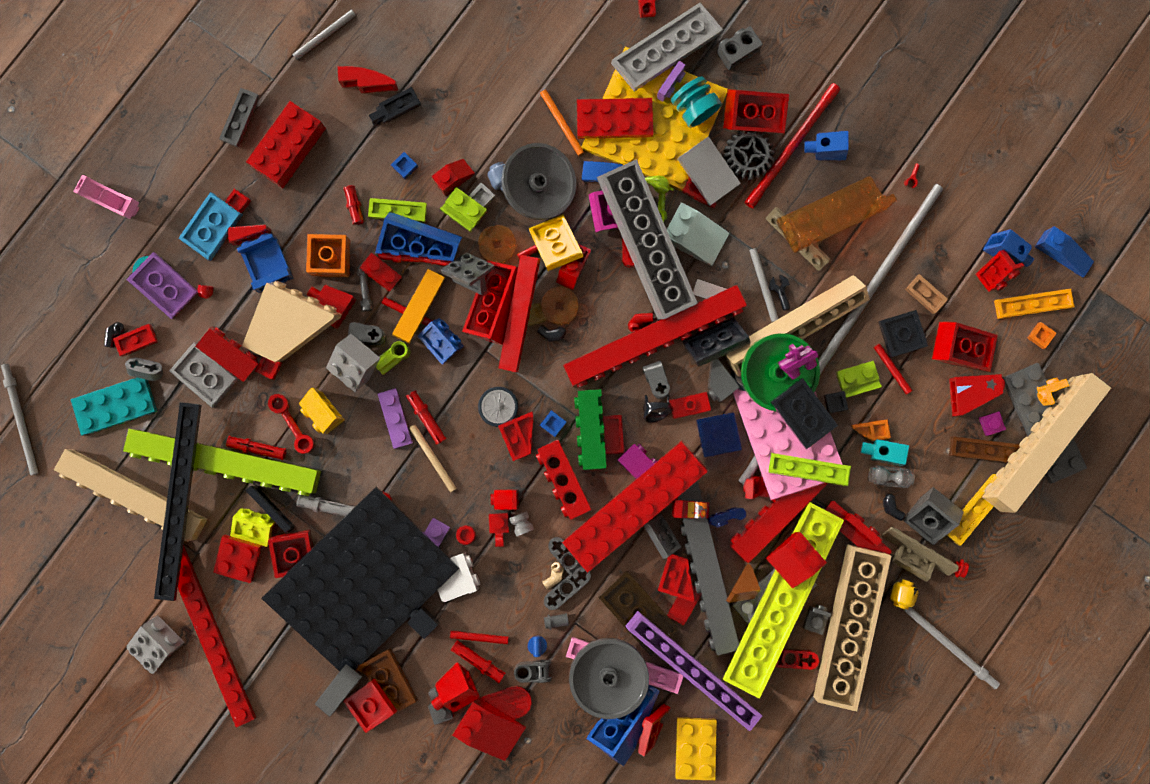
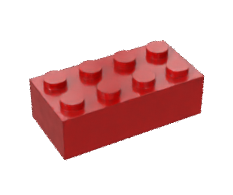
(286, 144)

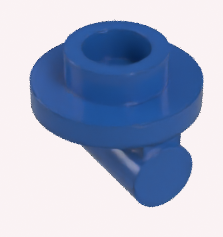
(537, 646)

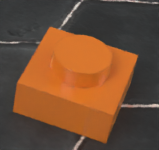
(1041, 335)

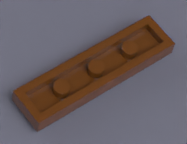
(981, 449)

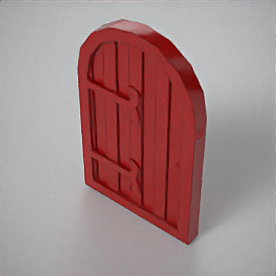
(512, 701)

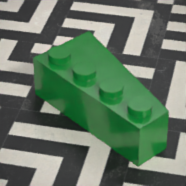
(591, 429)

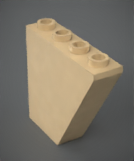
(286, 322)

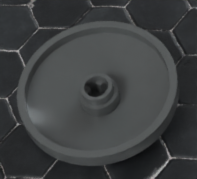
(538, 181)
(609, 678)

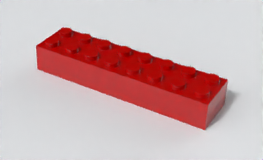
(635, 506)

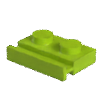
(463, 209)
(858, 379)

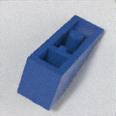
(1065, 251)

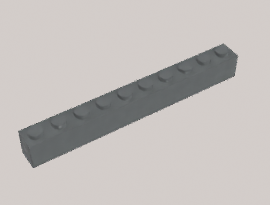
(709, 578)

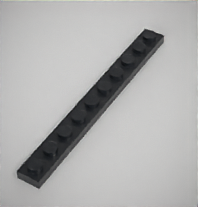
(177, 502)

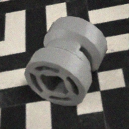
(521, 524)

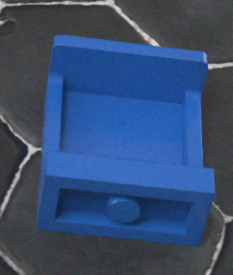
(265, 261)

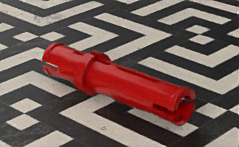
(425, 416)
(234, 442)
(486, 667)

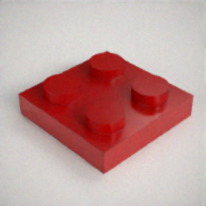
(237, 558)
(370, 705)

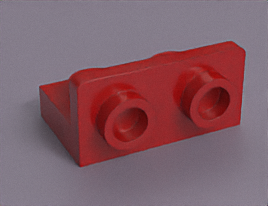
(998, 271)

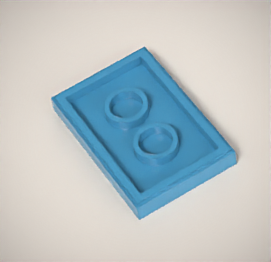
(210, 226)

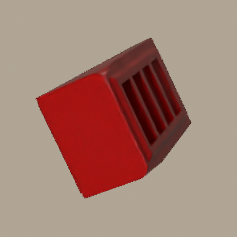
(241, 234)

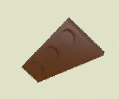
(390, 678)

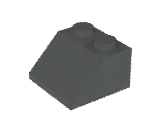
(933, 516)

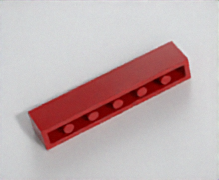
(771, 522)

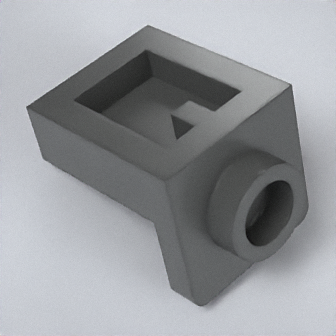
(816, 619)

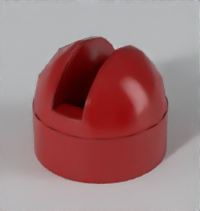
(205, 291)

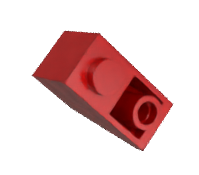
(571, 272)

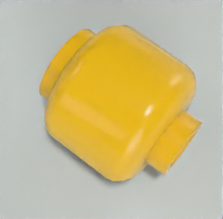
(904, 594)

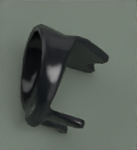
(652, 417)

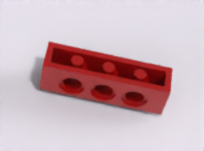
(555, 450)

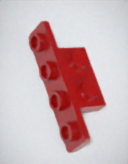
(857, 531)

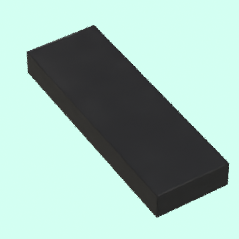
(270, 508)

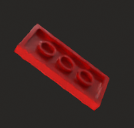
(614, 118)

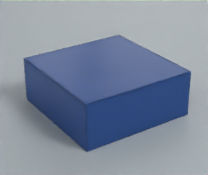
(404, 165)
(553, 423)

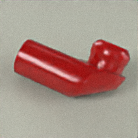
(638, 319)

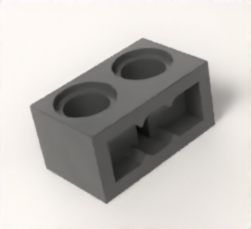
(741, 50)

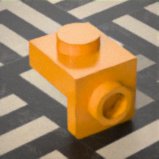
(1044, 392)

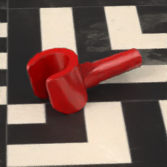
(913, 177)

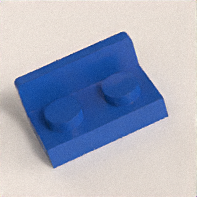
(440, 340)

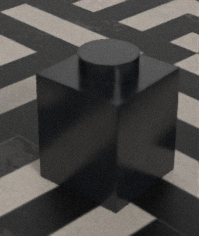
(423, 622)

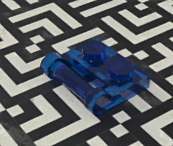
(720, 519)

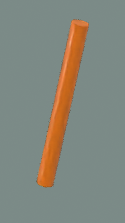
(562, 123)

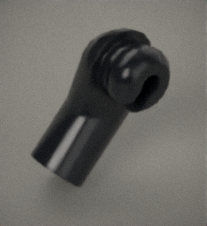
(890, 507)

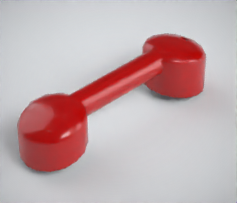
(303, 444)

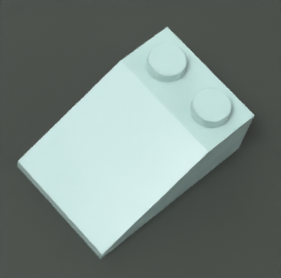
(696, 234)

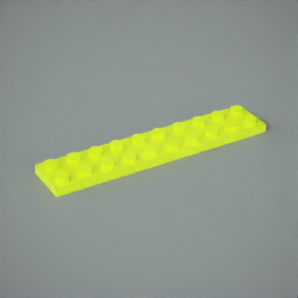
(779, 610)

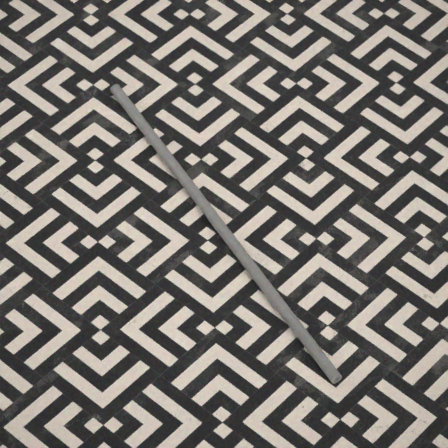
(871, 288)

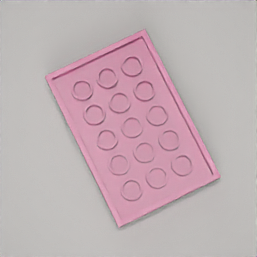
(771, 435)

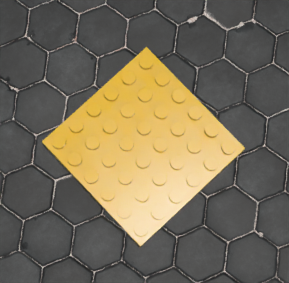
(670, 133)

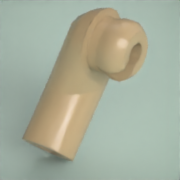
(556, 575)

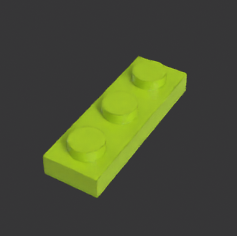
(413, 210)

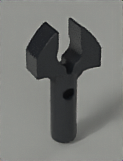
(781, 291)

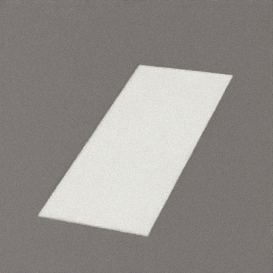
(706, 289)

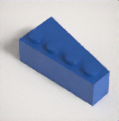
(417, 239)

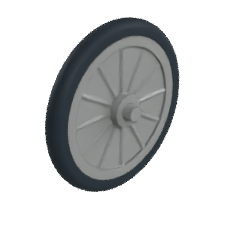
(498, 406)

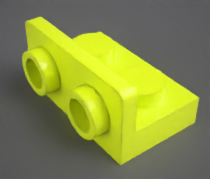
(252, 526)

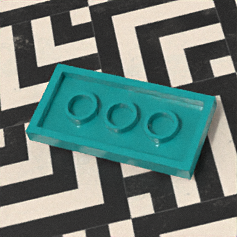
(113, 405)

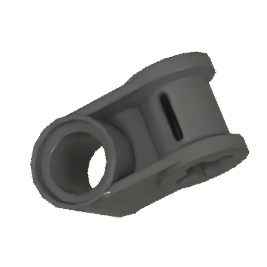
(365, 332)
(656, 376)
(535, 671)

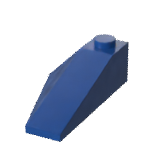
(620, 735)

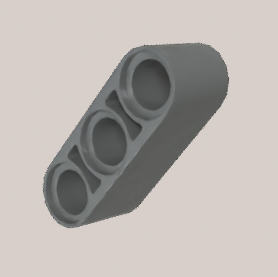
(338, 690)

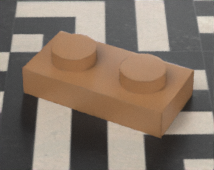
(926, 294)

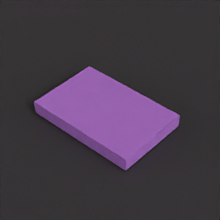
(162, 285)

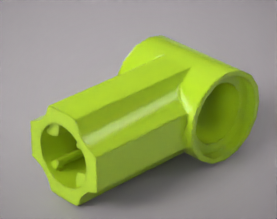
(391, 359)

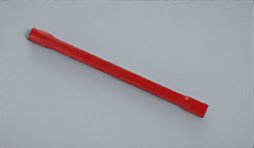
(826, 99)

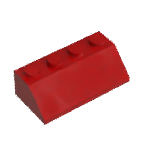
(491, 309)

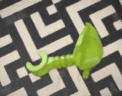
(661, 186)

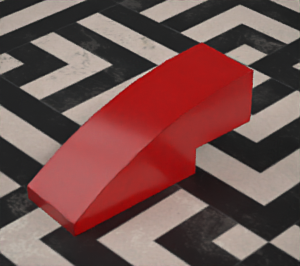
(365, 79)

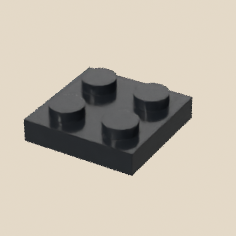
(903, 333)

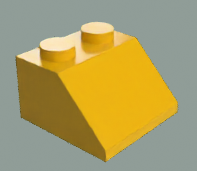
(321, 411)

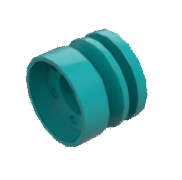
(696, 102)

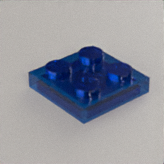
(718, 434)

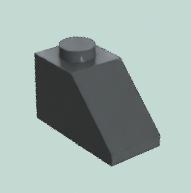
(720, 382)

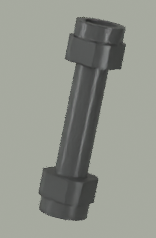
(366, 304)

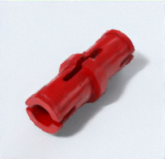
(353, 205)

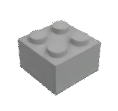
(352, 362)

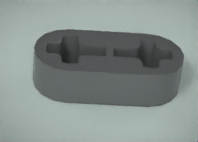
(144, 369)

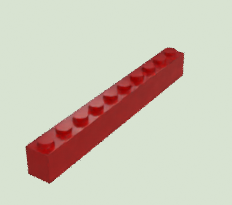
(654, 336)

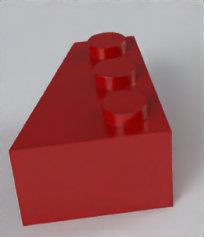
(227, 353)

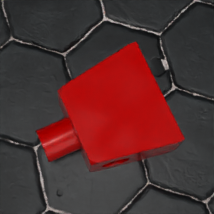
(338, 299)
(455, 689)

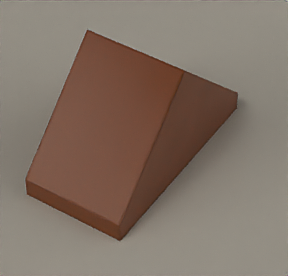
(745, 587)

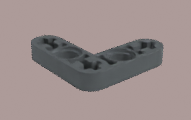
(572, 570)

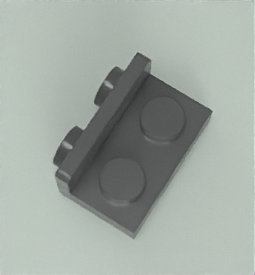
(662, 536)

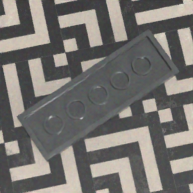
(1023, 393)

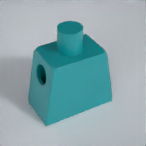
(895, 453)

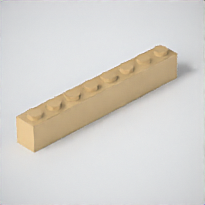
(809, 316)
(122, 491)

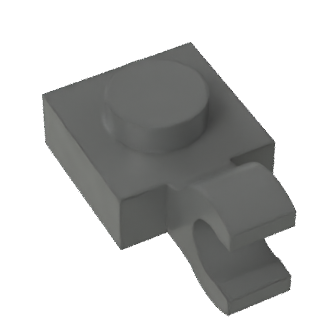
(438, 716)

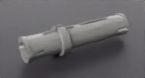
(318, 504)

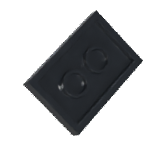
(716, 341)
(803, 413)

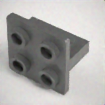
(469, 272)

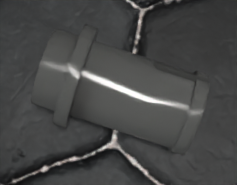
(556, 621)

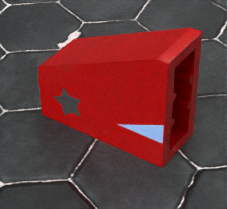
(974, 391)

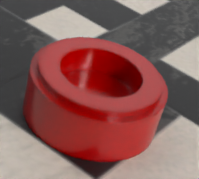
(466, 535)

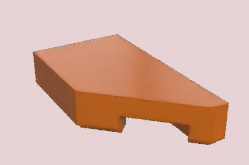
(873, 430)

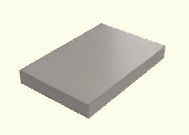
(708, 171)
(203, 375)

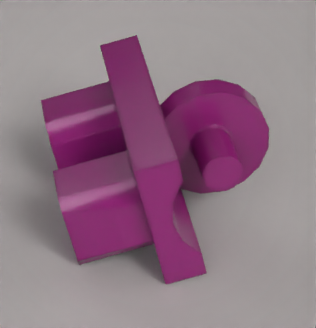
(796, 358)

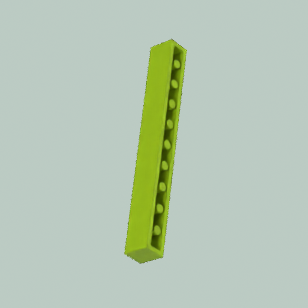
(227, 462)

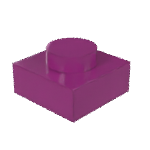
(992, 423)

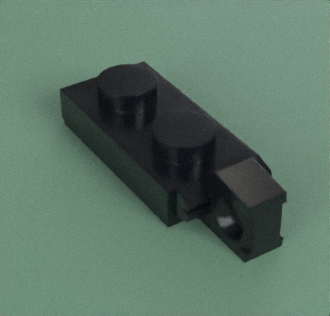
(395, 106)

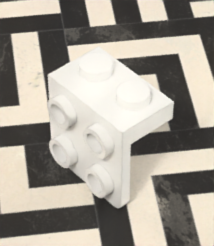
(462, 581)

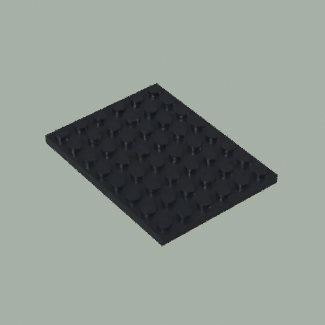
(360, 581)

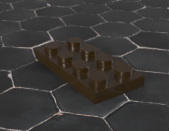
(628, 597)

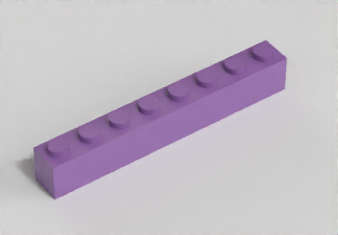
(693, 671)

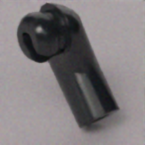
(112, 332)
(552, 335)

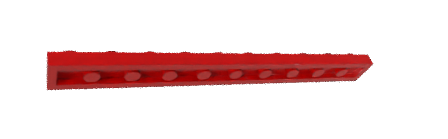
(213, 644)

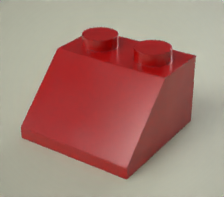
(796, 559)

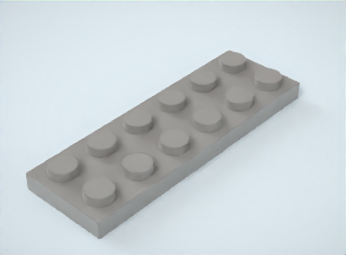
(666, 46)

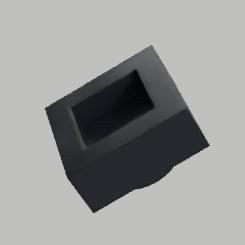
(836, 402)

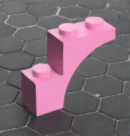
(106, 197)

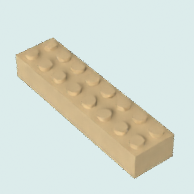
(1045, 442)
(852, 627)

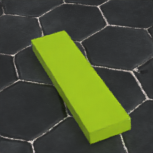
(809, 469)

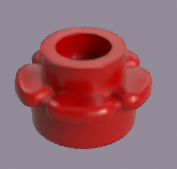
(962, 570)

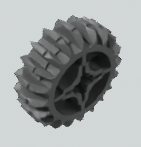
(755, 155)

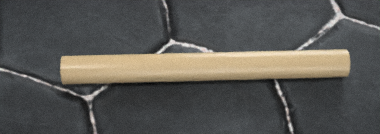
(432, 457)

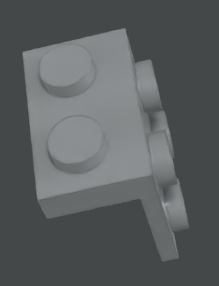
(154, 644)

